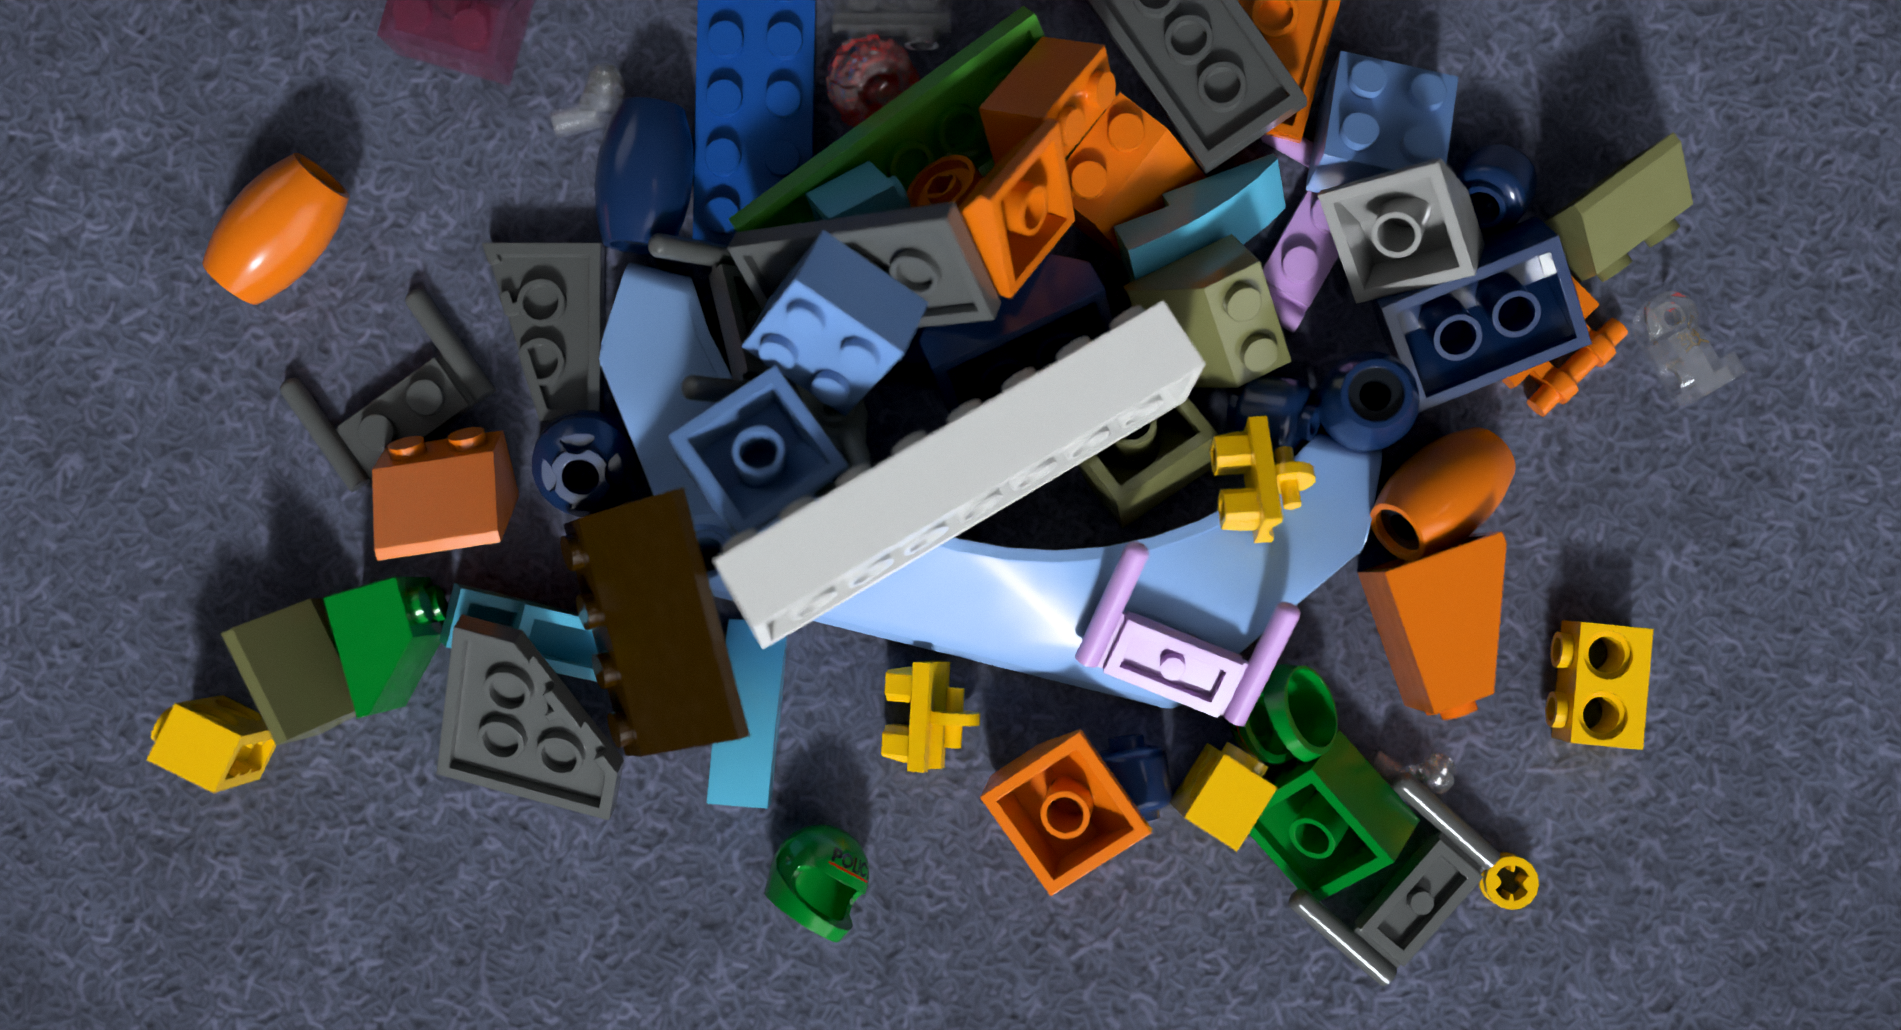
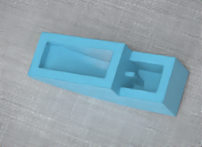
(1201, 213)
(552, 630)
(745, 767)

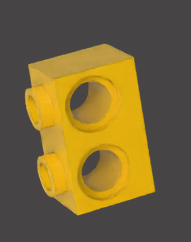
(1618, 684)
(212, 743)
(1224, 793)

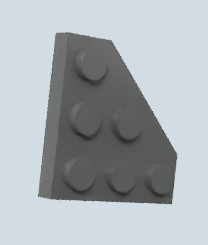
(519, 725)

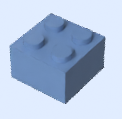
(1379, 120)
(835, 324)

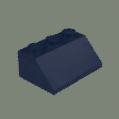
(1490, 324)

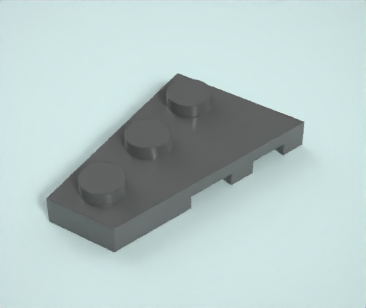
(557, 320)

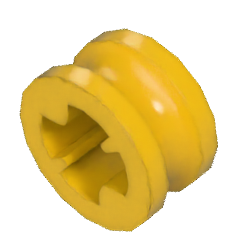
(1526, 880)

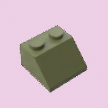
(1623, 210)
(1223, 310)
(1150, 463)
(293, 670)

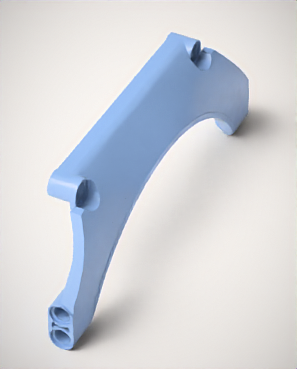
(985, 599)

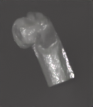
(596, 104)
(1434, 772)

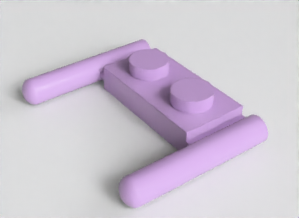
(1303, 250)
(1174, 661)

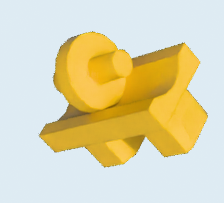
(1259, 503)
(935, 715)

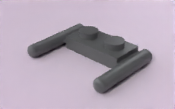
(735, 310)
(413, 407)
(1415, 898)

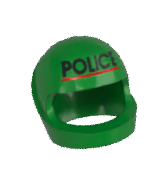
(1290, 717)
(819, 879)

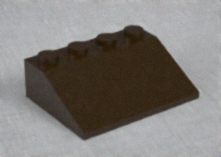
(654, 626)

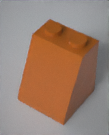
(1441, 623)

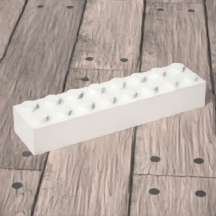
(959, 473)

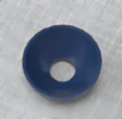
(591, 438)

